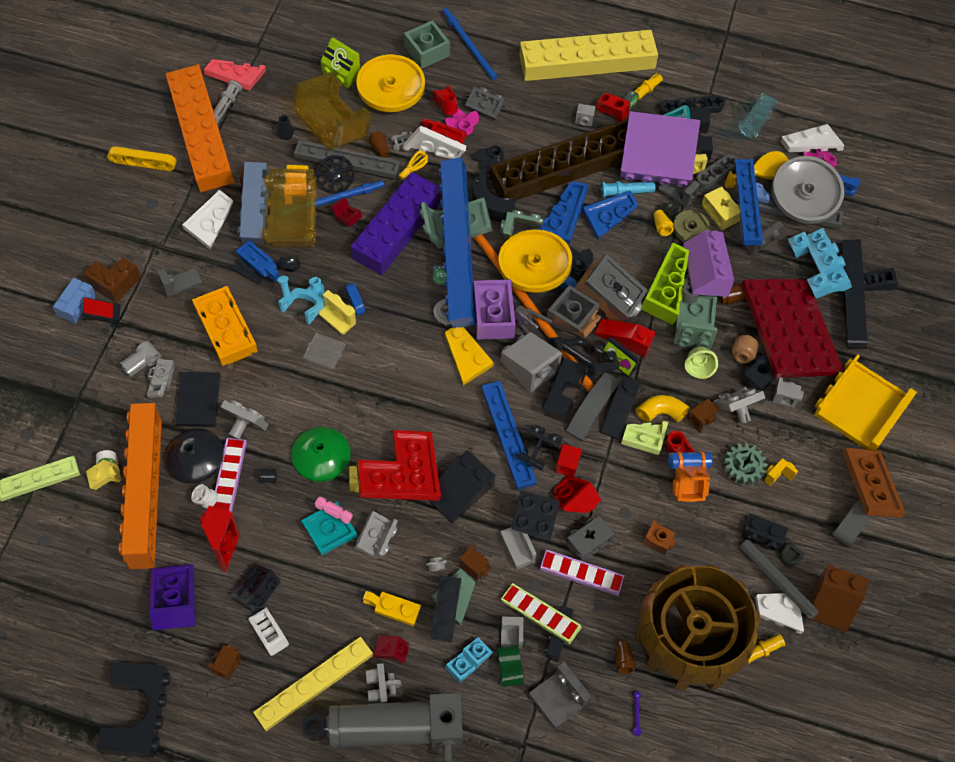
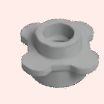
(436, 564)

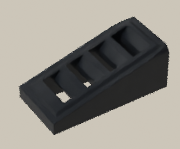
(891, 284)

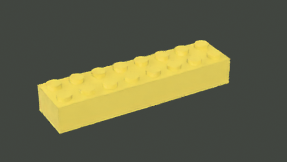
(588, 55)

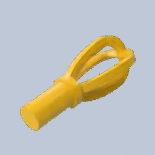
(410, 168)

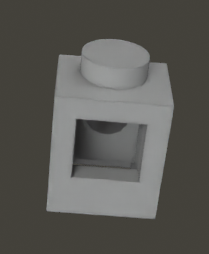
(787, 393)

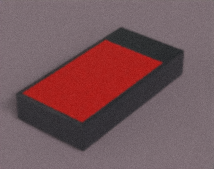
(100, 310)

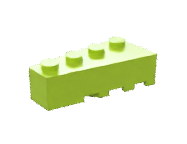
(666, 290)

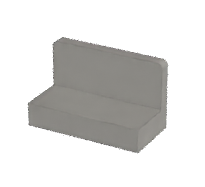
(518, 547)

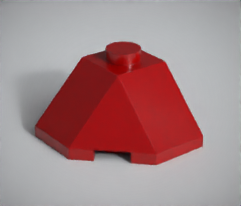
(576, 495)

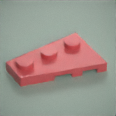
(243, 74)

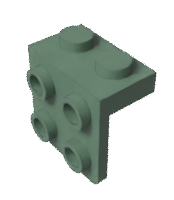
(517, 217)

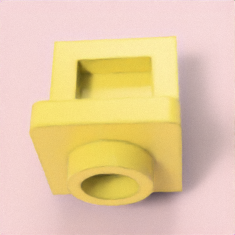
(102, 474)

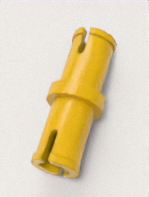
(648, 85)
(764, 648)

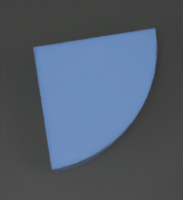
(762, 194)

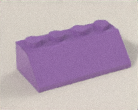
(709, 264)

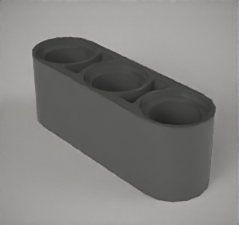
(852, 525)

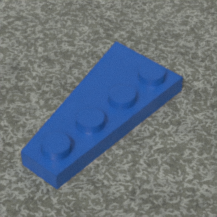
(566, 213)

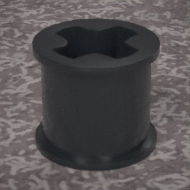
(268, 475)

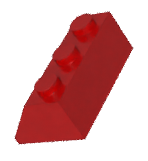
(221, 534)

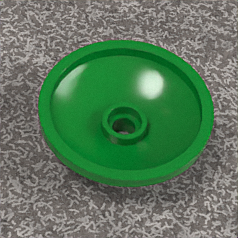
(320, 464)

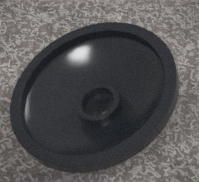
(199, 462)

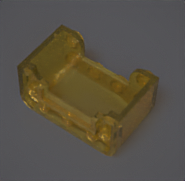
(327, 114)
(291, 208)

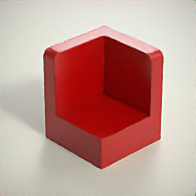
(568, 460)

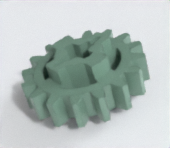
(752, 471)

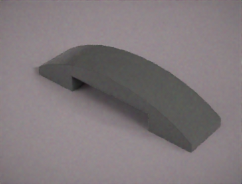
(592, 406)

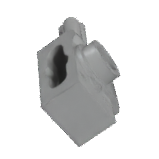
(160, 378)

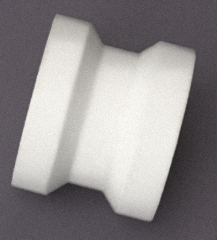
(204, 496)

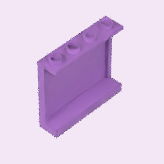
(660, 149)

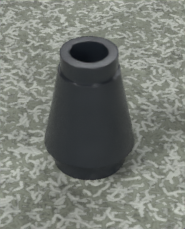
(284, 129)

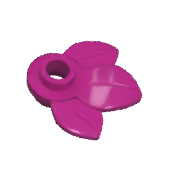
(463, 121)
(824, 155)

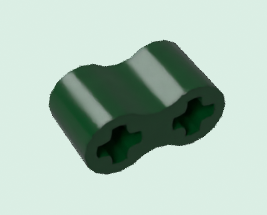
(510, 665)

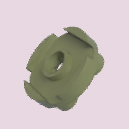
(685, 218)

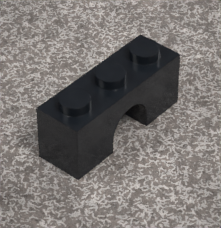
(704, 143)
(568, 375)
(446, 608)

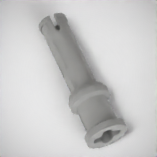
(227, 98)

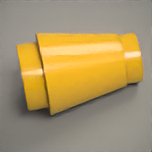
(663, 223)

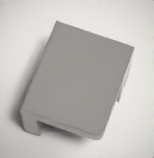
(512, 631)

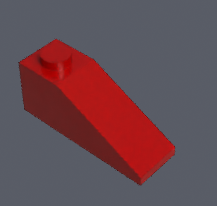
(629, 335)

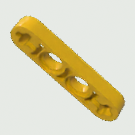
(141, 158)

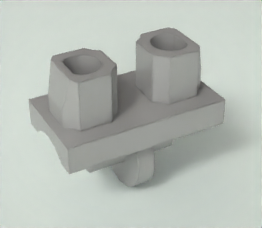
(377, 676)

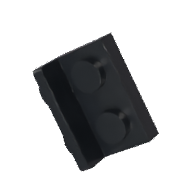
(764, 532)
(256, 587)

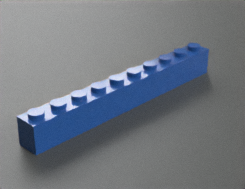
(457, 243)

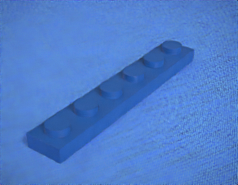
(748, 202)
(508, 434)

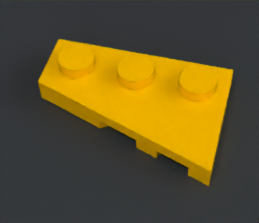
(468, 355)

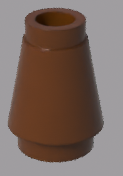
(379, 143)
(624, 658)

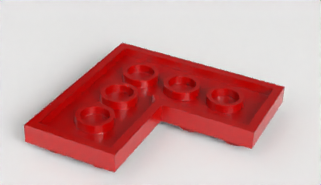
(409, 476)

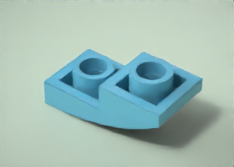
(468, 660)

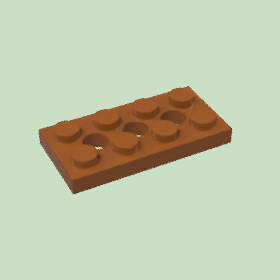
(879, 494)

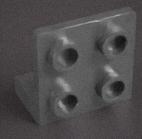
(560, 696)

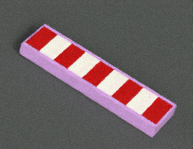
(230, 473)
(582, 572)

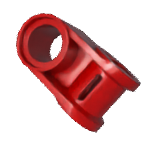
(446, 100)
(683, 445)

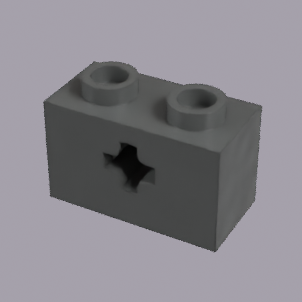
(585, 548)

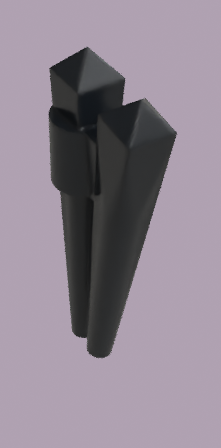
(244, 269)

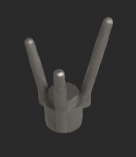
(524, 316)

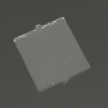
(324, 351)

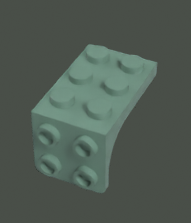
(478, 217)
(696, 322)

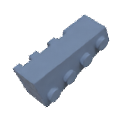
(254, 203)

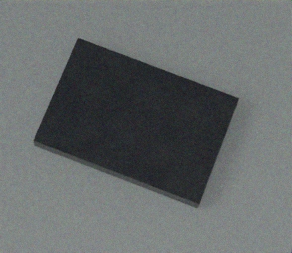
(198, 399)

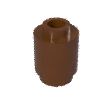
(736, 295)

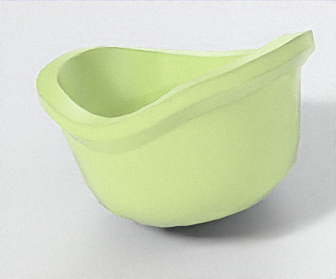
(701, 362)

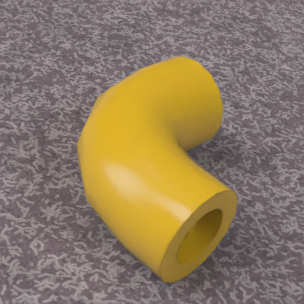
(662, 405)

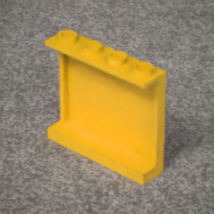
(862, 405)

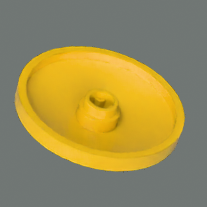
(390, 83)
(535, 260)

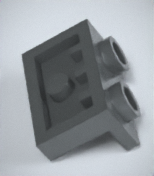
(485, 103)

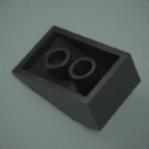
(463, 486)

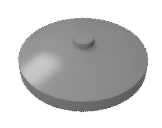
(808, 189)

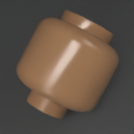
(745, 348)

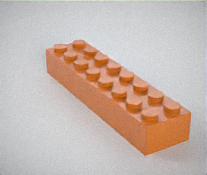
(199, 128)
(141, 486)

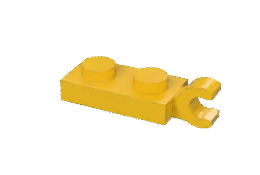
(393, 607)

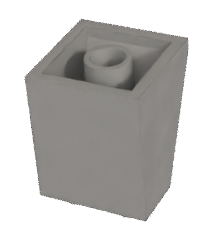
(531, 360)

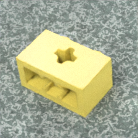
(721, 208)

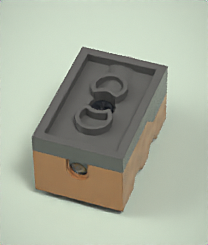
(612, 288)

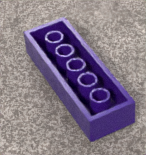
(395, 224)

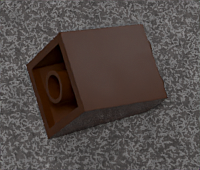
(838, 597)

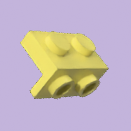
(337, 313)

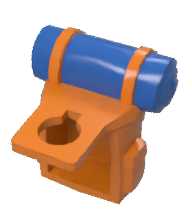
(691, 476)

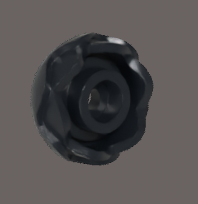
(288, 264)

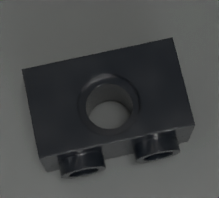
(754, 379)

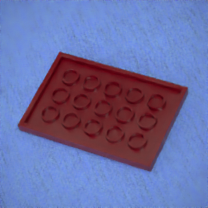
(791, 328)

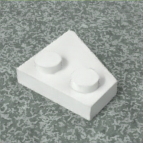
(780, 610)

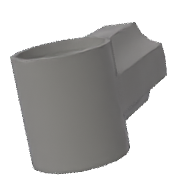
(145, 355)

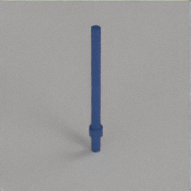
(454, 22)
(366, 188)

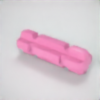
(333, 509)

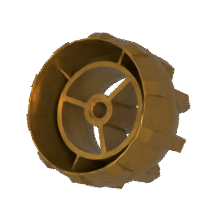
(720, 595)

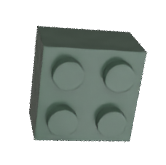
(427, 44)

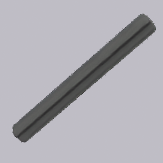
(779, 579)

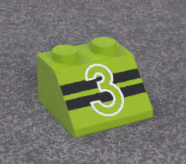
(342, 62)

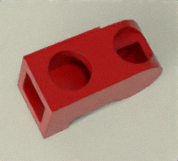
(613, 106)

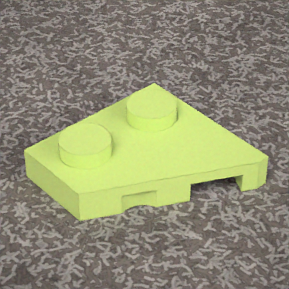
(645, 436)

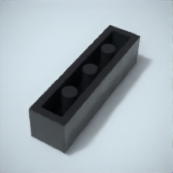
(554, 649)

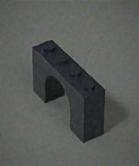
(142, 738)

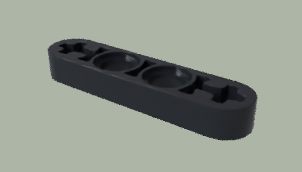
(709, 102)

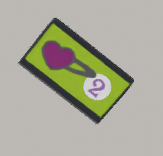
(628, 361)

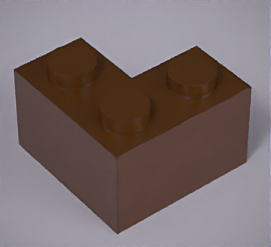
(115, 281)

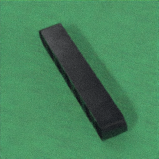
(854, 297)

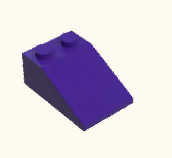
(172, 597)

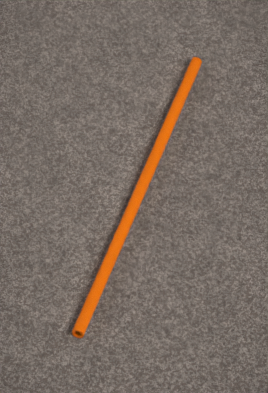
(527, 302)

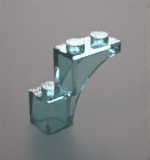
(758, 115)

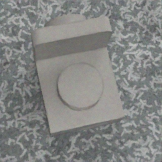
(585, 115)

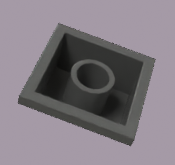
(572, 310)

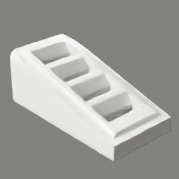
(275, 642)

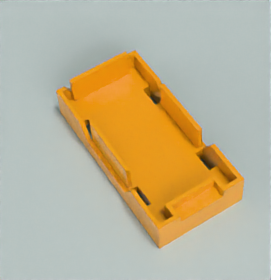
(225, 326)

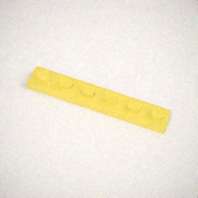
(313, 684)

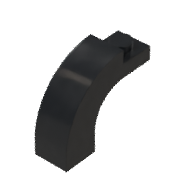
(496, 206)

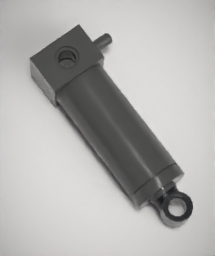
(392, 724)

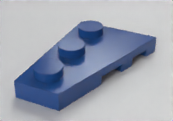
(609, 212)

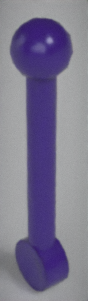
(636, 731)

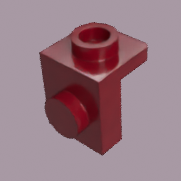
(344, 213)
(391, 648)

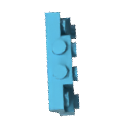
(824, 253)

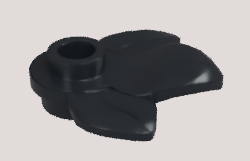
(486, 157)
(580, 260)

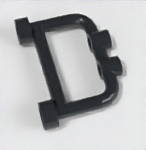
(592, 368)

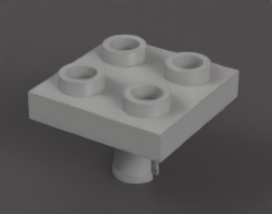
(739, 401)
(243, 418)

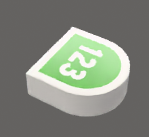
(108, 456)

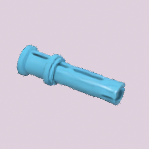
(617, 188)

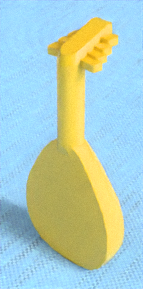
(764, 168)

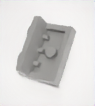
(376, 535)

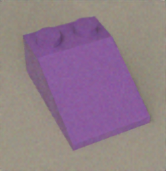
(494, 309)

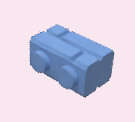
(69, 303)

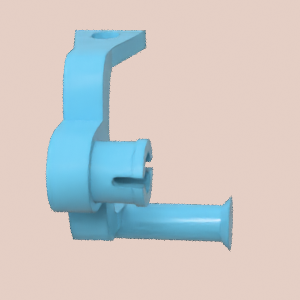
(313, 293)

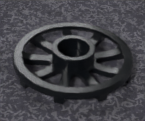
(334, 174)

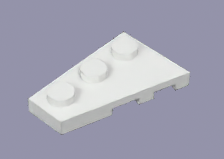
(814, 138)
(431, 141)
(209, 219)

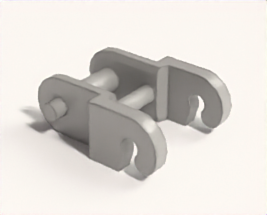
(401, 137)

